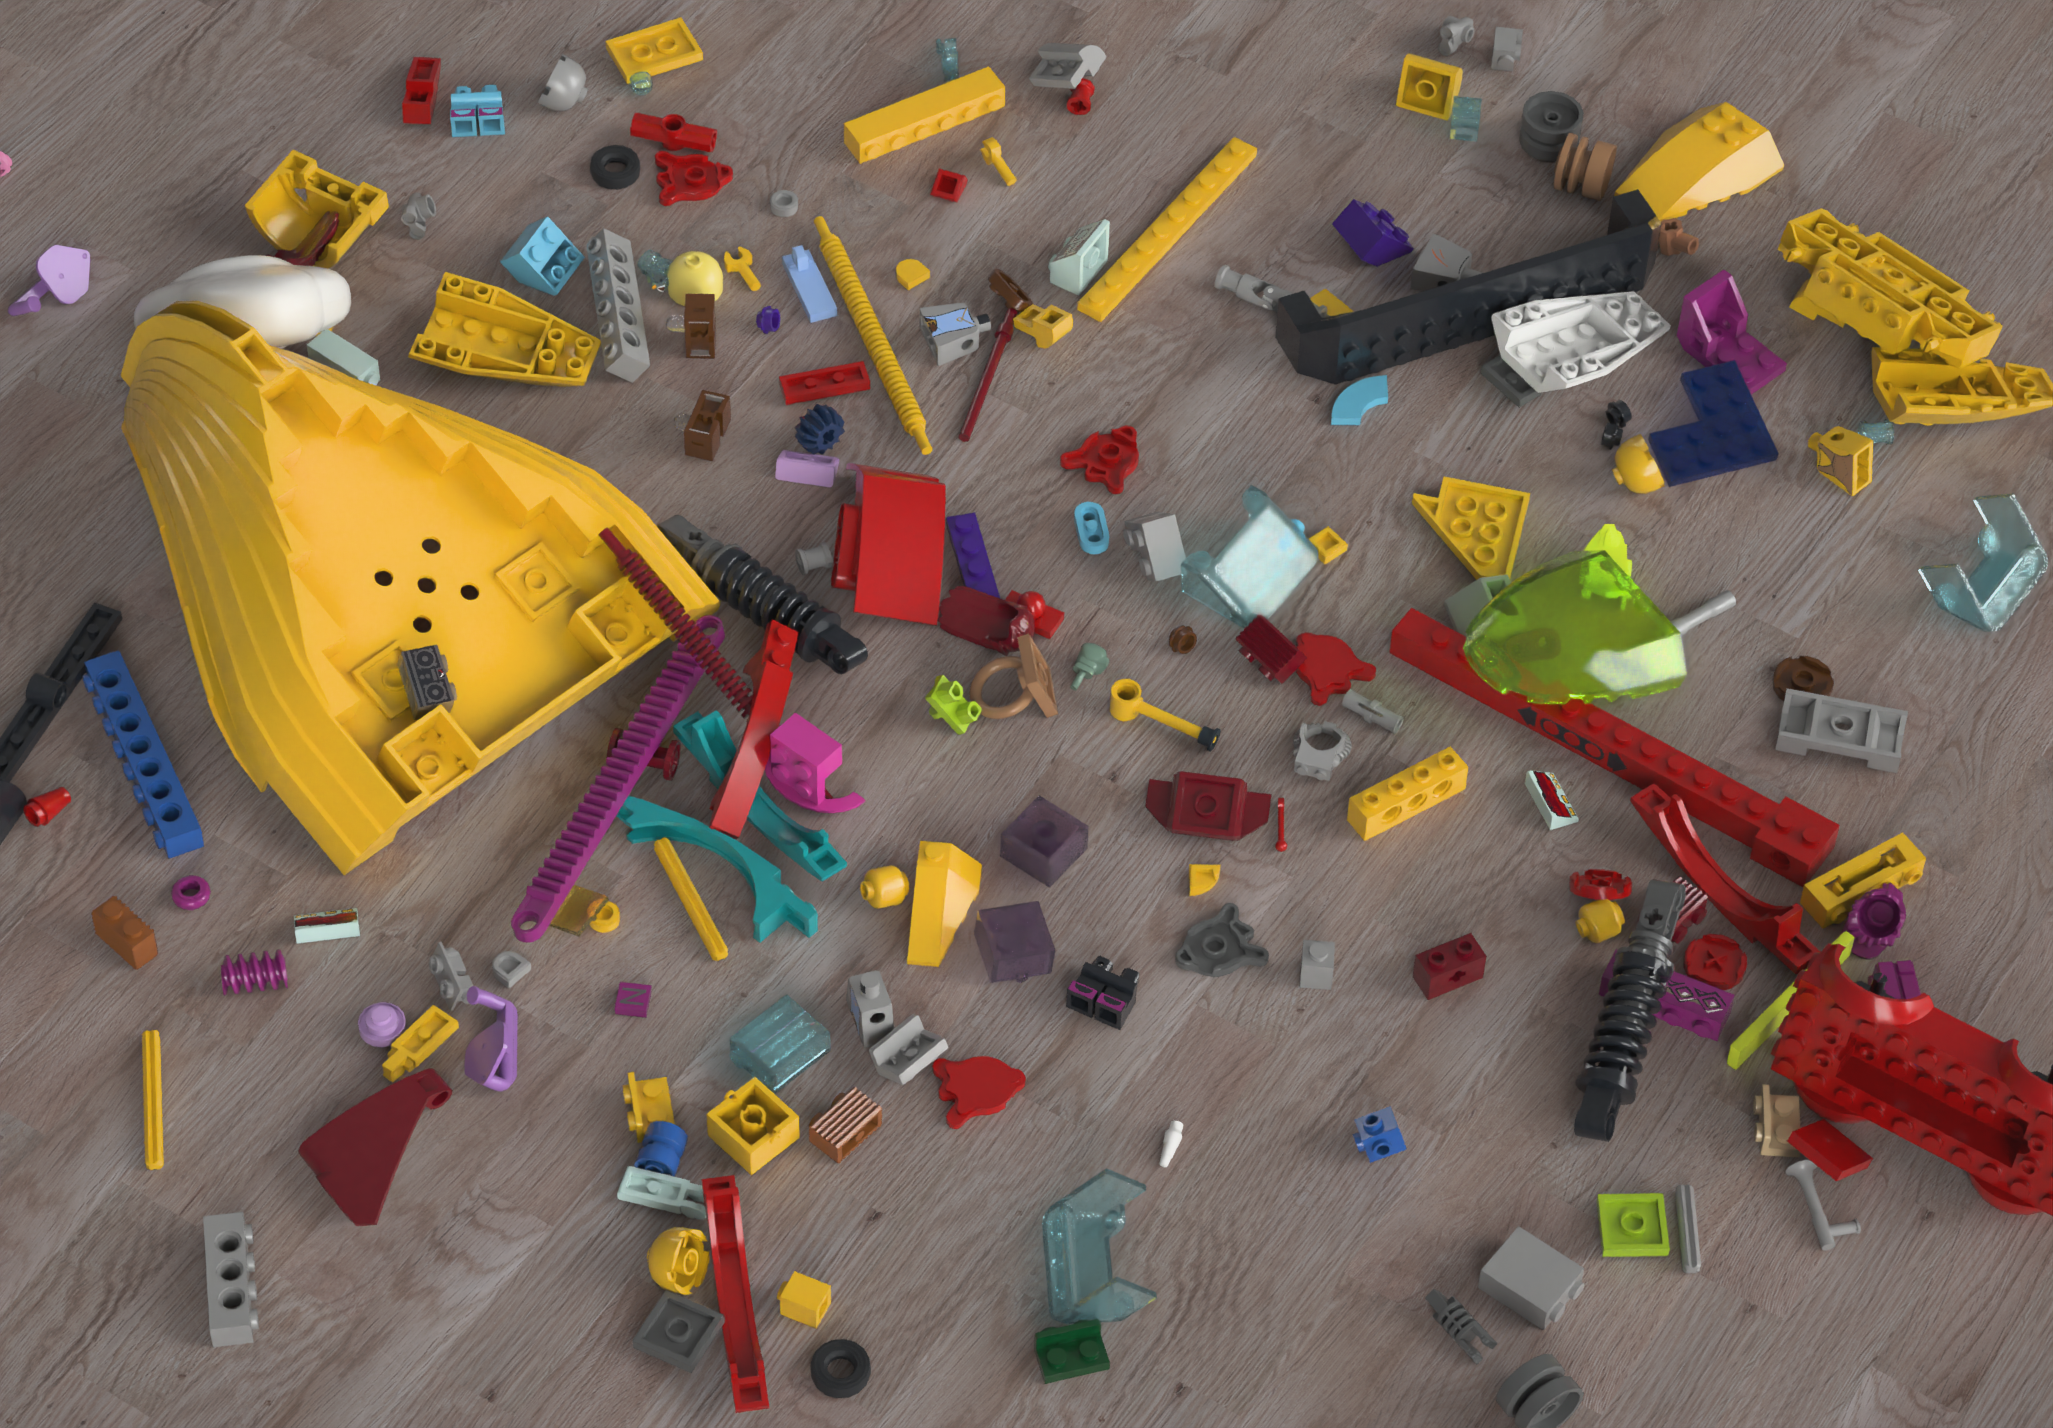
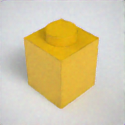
(804, 1299)

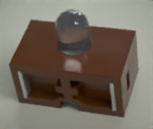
(698, 325)
(705, 425)

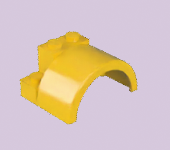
(287, 219)

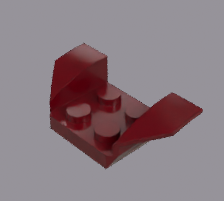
(1207, 806)

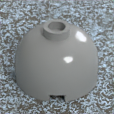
(564, 85)

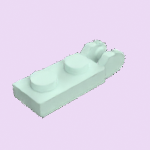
(662, 1192)

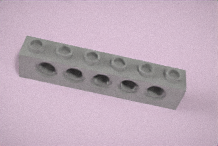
(618, 305)

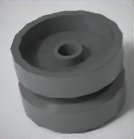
(1547, 122)
(1540, 1394)

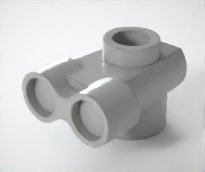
(1454, 32)
(416, 212)

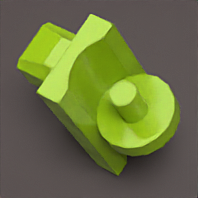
(948, 703)

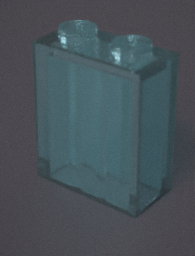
(780, 1044)

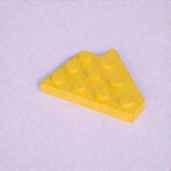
(1477, 523)

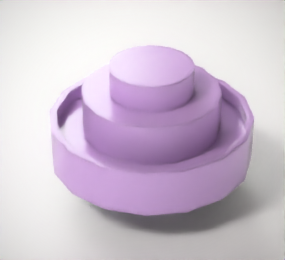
(381, 1024)

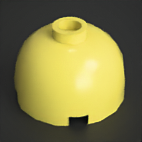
(694, 274)

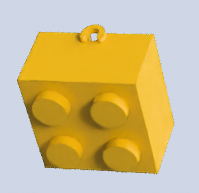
(753, 1125)

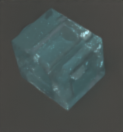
(1465, 118)

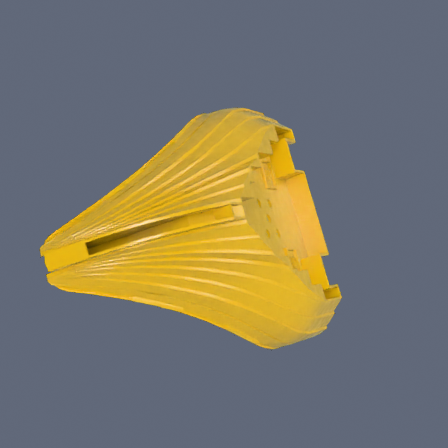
(283, 504)

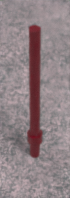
(1003, 335)

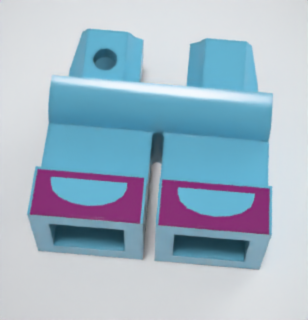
(482, 105)

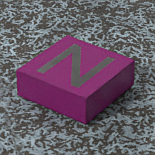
(633, 999)

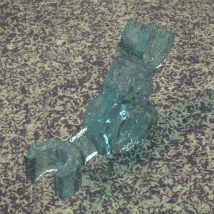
(949, 58)

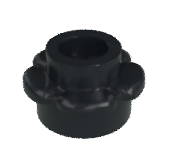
(1619, 413)
(1611, 435)

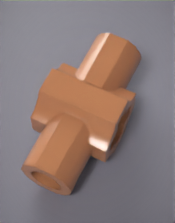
(1674, 240)

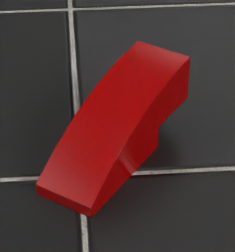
(421, 90)

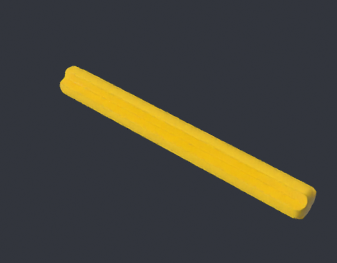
(690, 899)
(152, 1100)

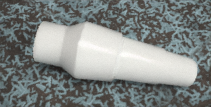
(1171, 1142)

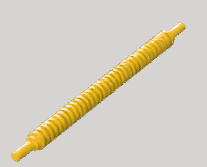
(873, 335)

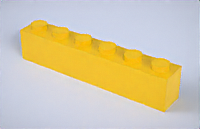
(924, 114)

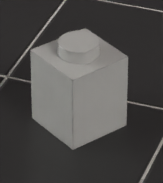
(1317, 964)

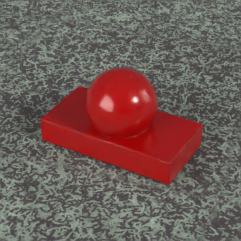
(1046, 618)

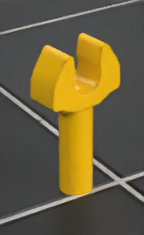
(992, 154)
(742, 266)

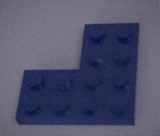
(1724, 438)

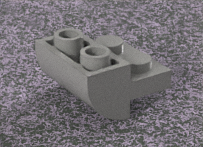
(1066, 64)

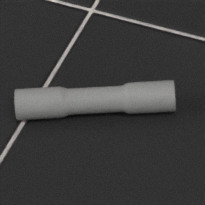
(1710, 609)

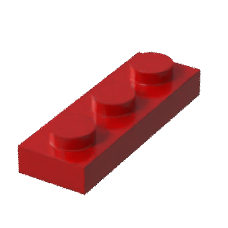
(824, 382)

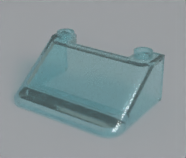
(1255, 567)

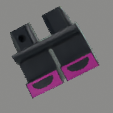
(1103, 993)

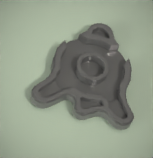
(1220, 945)

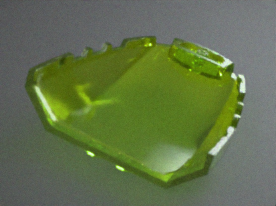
(1575, 634)

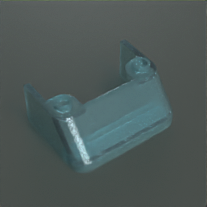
(2003, 578)
(1079, 1252)

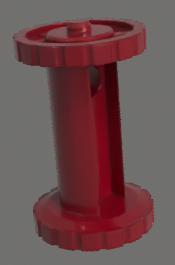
(663, 758)

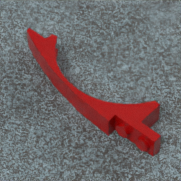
(771, 684)
(1770, 924)
(734, 1293)

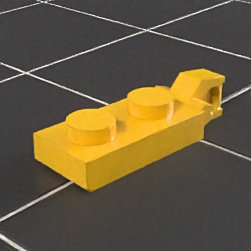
(418, 1042)

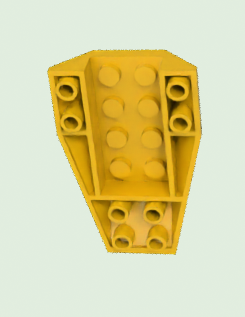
(502, 337)

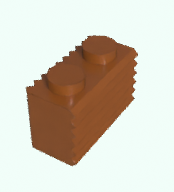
(125, 932)
(845, 1124)

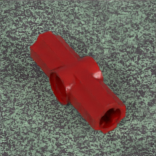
(673, 132)

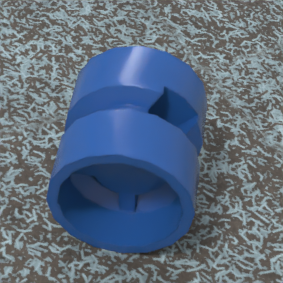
(662, 1148)

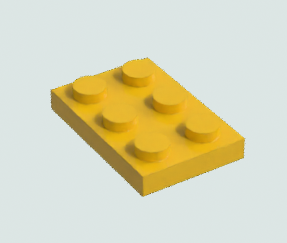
(654, 49)

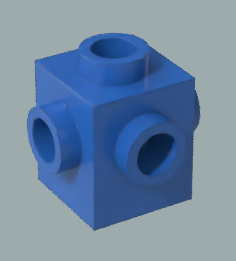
(1379, 1134)

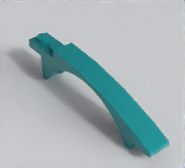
(714, 749)
(773, 900)

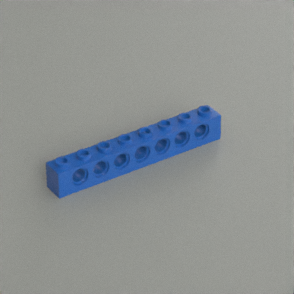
(143, 755)

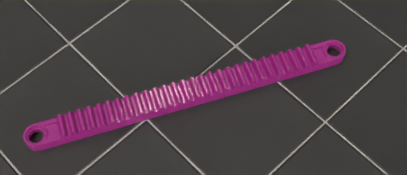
(612, 787)

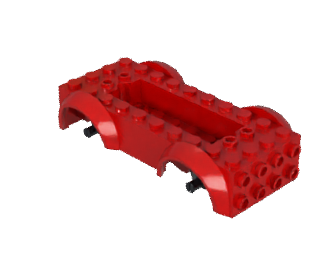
(1854, 1063)

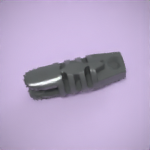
(1459, 1324)

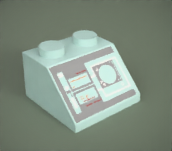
(1081, 257)

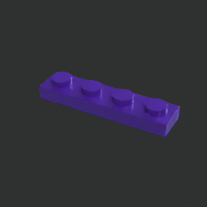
(971, 553)

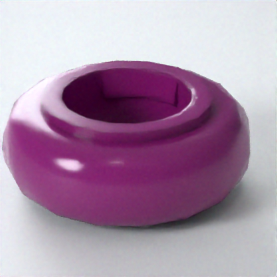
(190, 902)

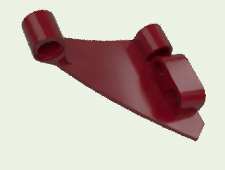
(364, 1145)

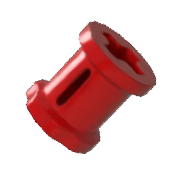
(1079, 101)

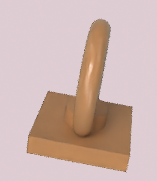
(1033, 676)

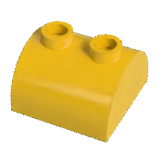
(1428, 86)

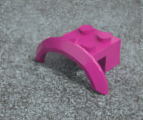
(800, 764)

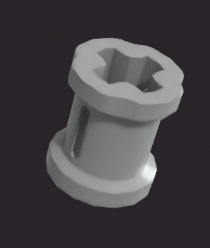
(813, 558)

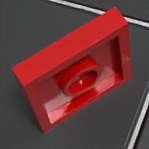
(1829, 1149)

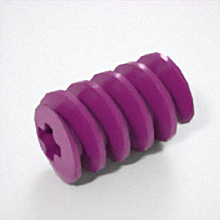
(253, 972)

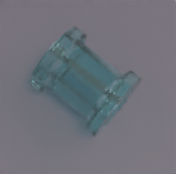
(1877, 432)

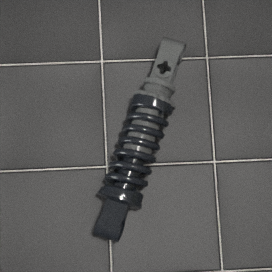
(765, 596)
(1628, 1013)

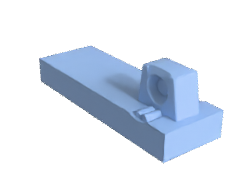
(809, 285)

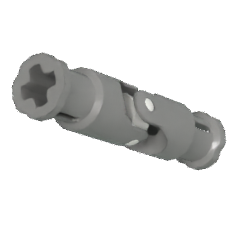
(1248, 286)

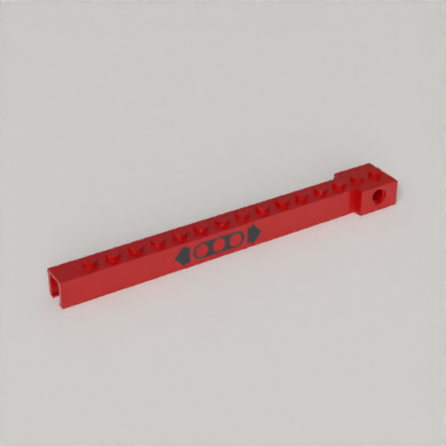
(1781, 835)

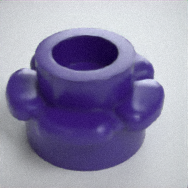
(768, 319)

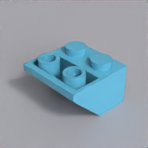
(542, 257)

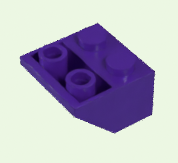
(1372, 233)

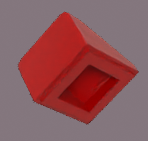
(948, 185)

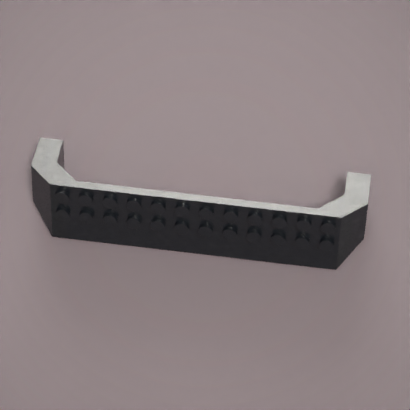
(1461, 312)

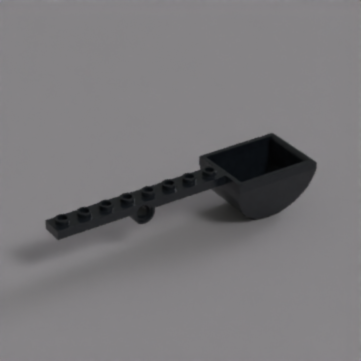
(44, 699)

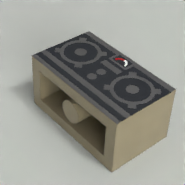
(426, 680)

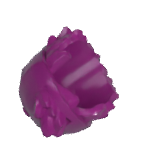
(1876, 921)

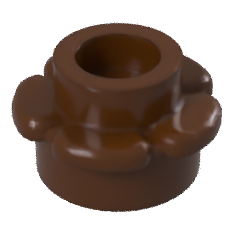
(1182, 639)

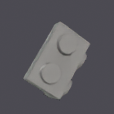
(906, 1050)

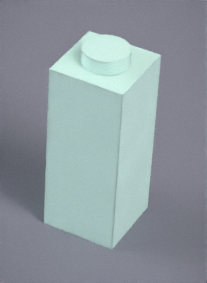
(343, 356)

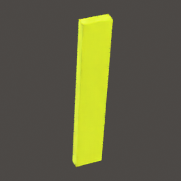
(1773, 1016)

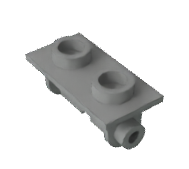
(446, 967)

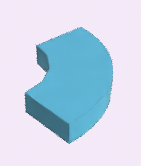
(1359, 398)

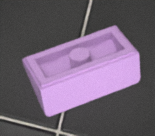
(806, 468)

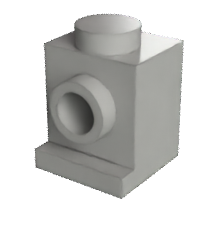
(1506, 48)

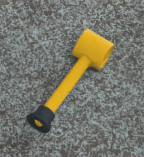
(1128, 703)

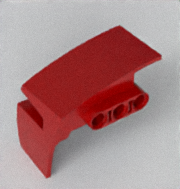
(892, 544)

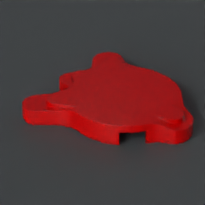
(689, 177)
(1106, 457)
(1329, 666)
(976, 1086)

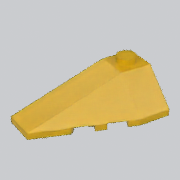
(943, 892)

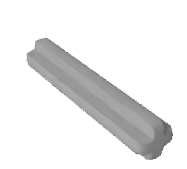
(1688, 1229)

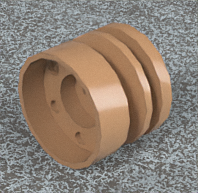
(1584, 166)

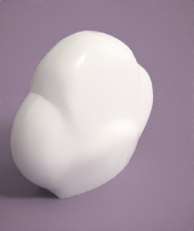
(270, 294)

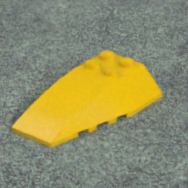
(1704, 161)
(1928, 391)

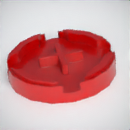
(1600, 884)
(1715, 961)

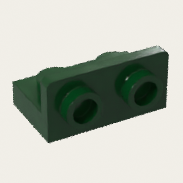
(1070, 1351)

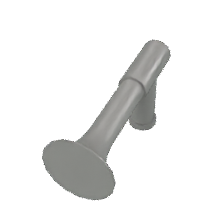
(1803, 1173)

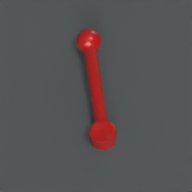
(1281, 845)

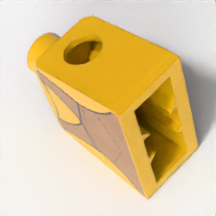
(1844, 458)

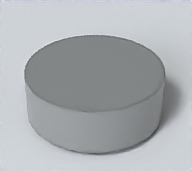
(784, 203)

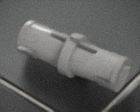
(1356, 702)

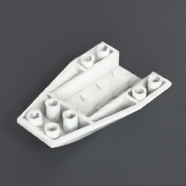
(1575, 338)

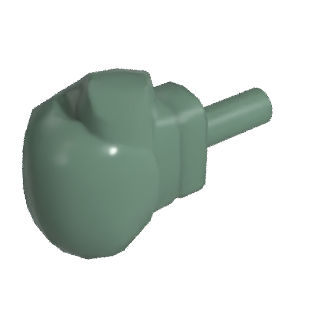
(1090, 661)

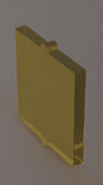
(578, 910)

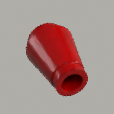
(45, 807)

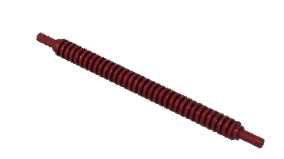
(626, 559)

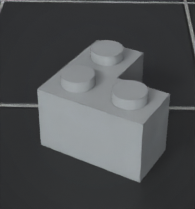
(1158, 542)

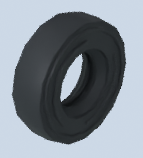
(612, 154)
(845, 1386)

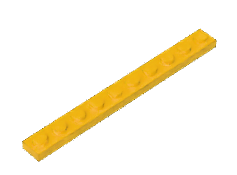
(1166, 229)

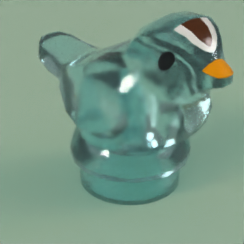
(655, 269)

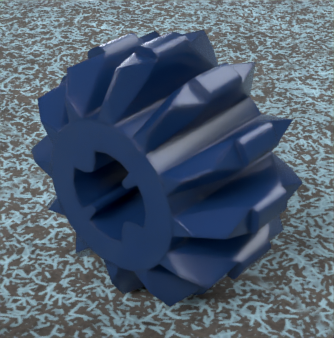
(819, 429)

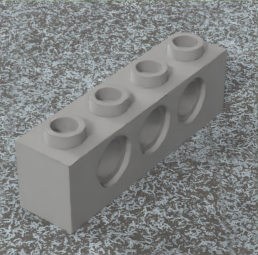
(225, 1324)

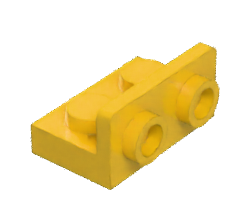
(649, 1103)

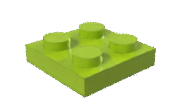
(1632, 1225)

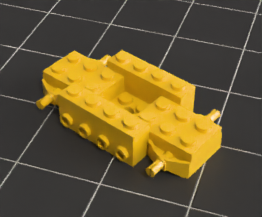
(1886, 290)

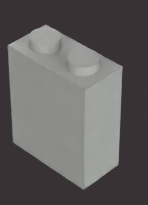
(1531, 1278)

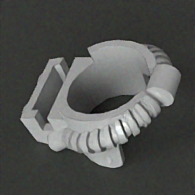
(1319, 762)

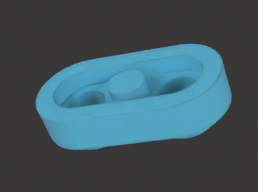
(1094, 533)

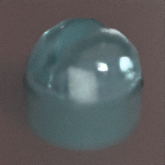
(641, 83)

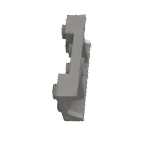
(1810, 723)

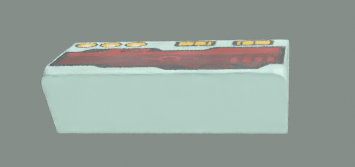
(1550, 799)
(326, 925)

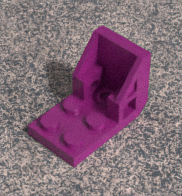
(1715, 332)

